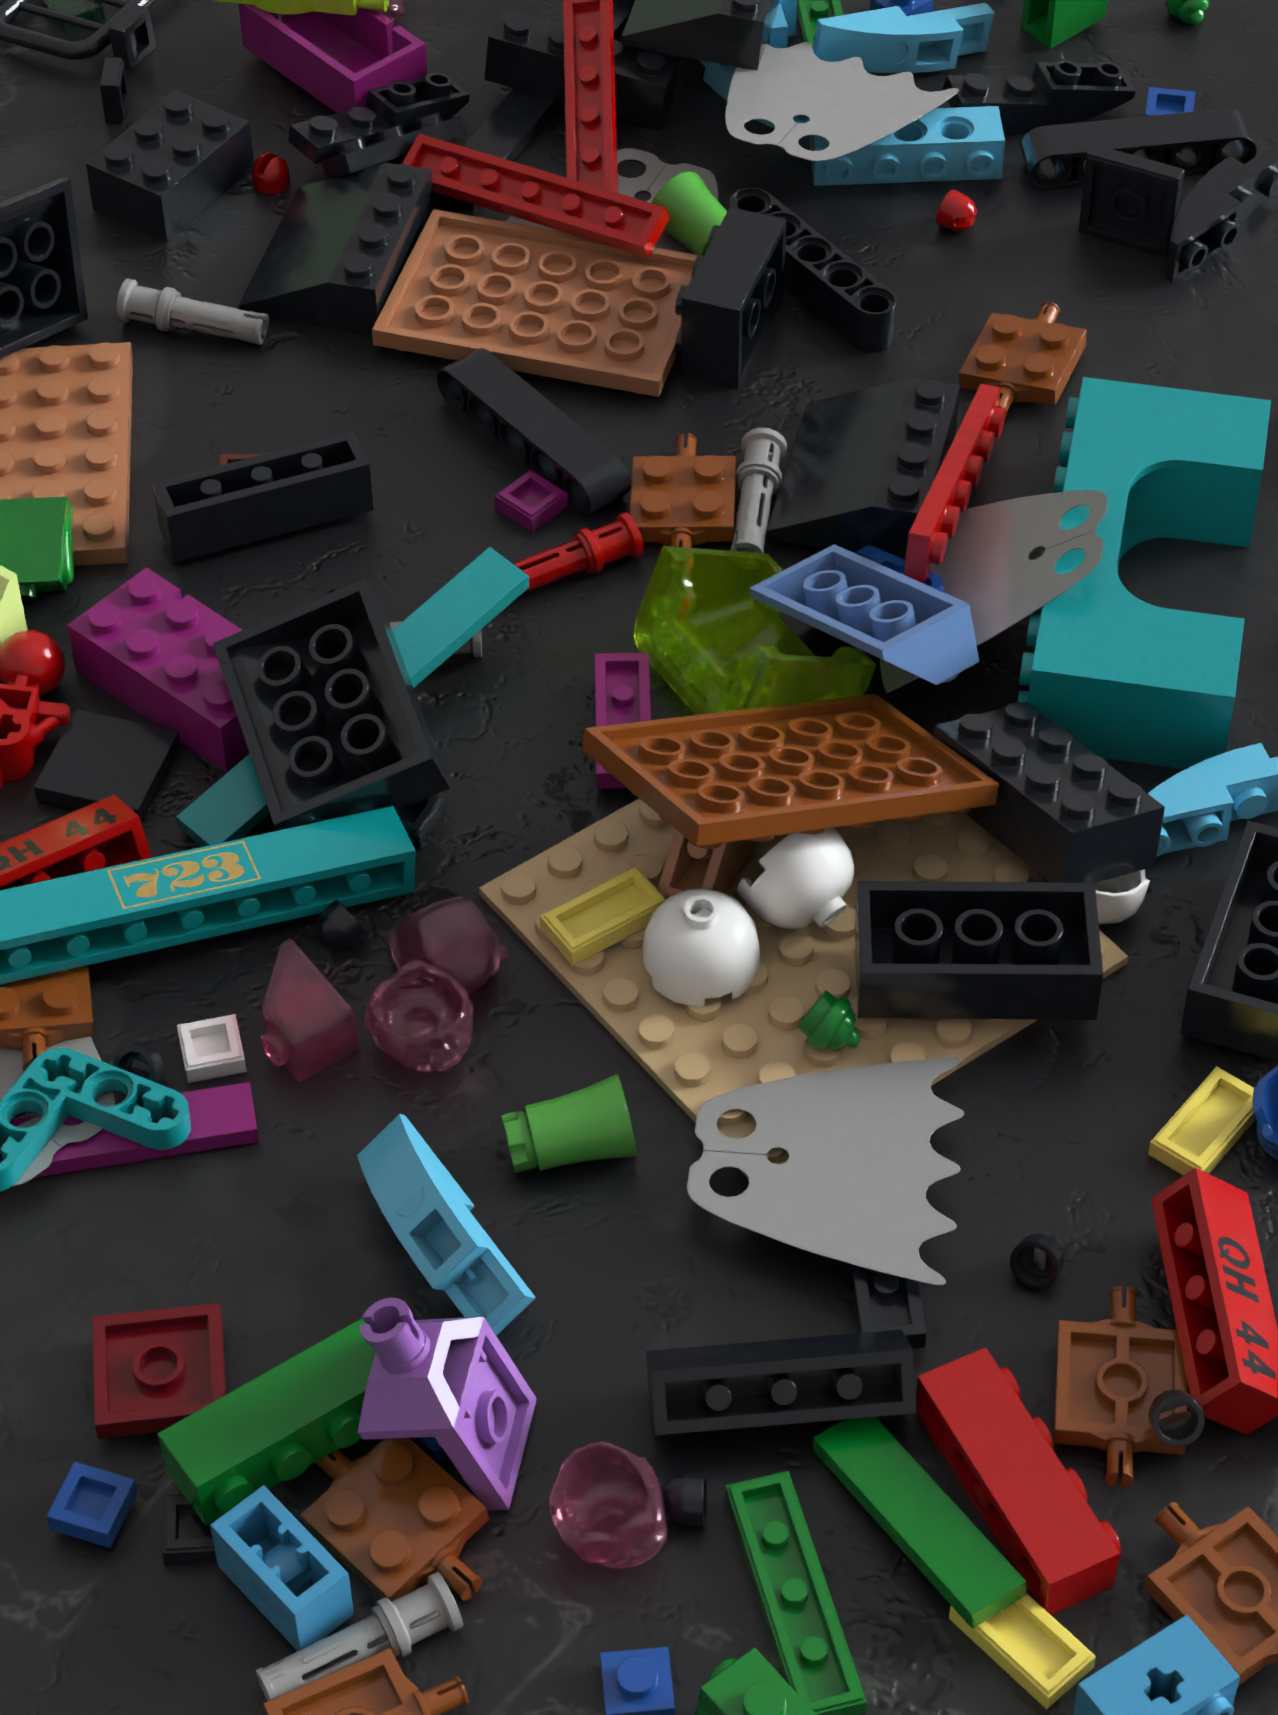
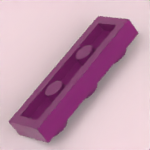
(620, 697)

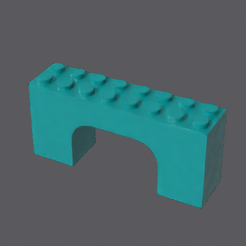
(1104, 663)

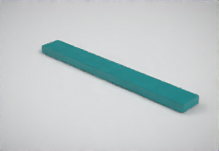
(425, 642)

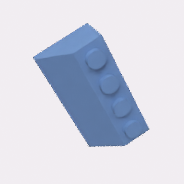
(876, 612)

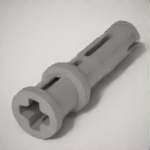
(171, 310)
(758, 480)
(390, 1626)

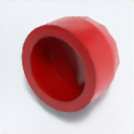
(270, 174)
(956, 211)

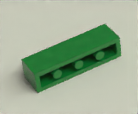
(271, 1425)

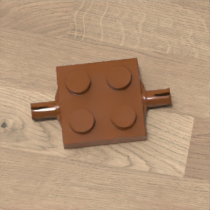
(1024, 357)
(684, 496)
(45, 1011)
(1109, 1381)
(396, 1519)
(1225, 1585)
(369, 1688)

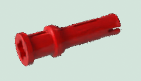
(584, 552)

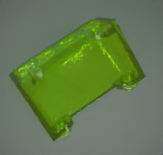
(728, 648)

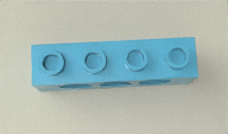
(935, 147)

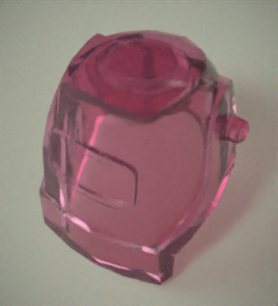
(452, 939)

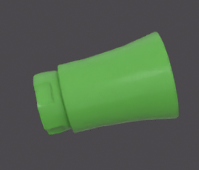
(691, 210)
(571, 1128)

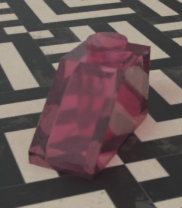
(305, 1016)

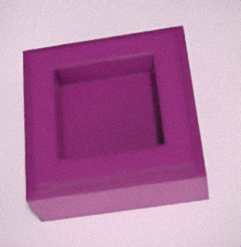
(531, 501)

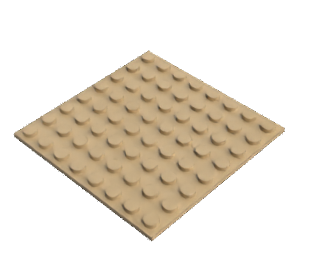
(756, 1035)

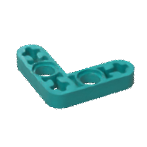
(61, 1099)

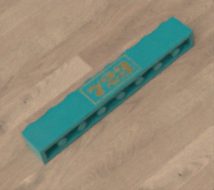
(202, 893)

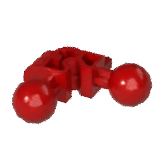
(28, 669)

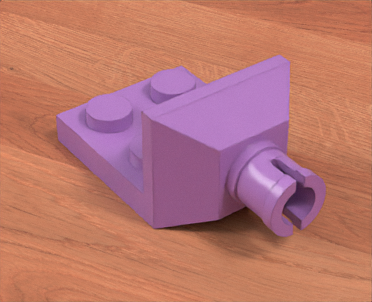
(450, 1385)

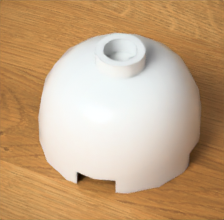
(802, 880)
(701, 947)

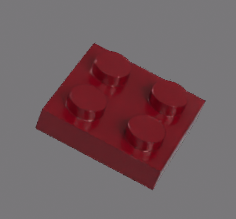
(156, 1367)

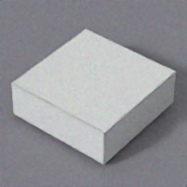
(211, 1048)

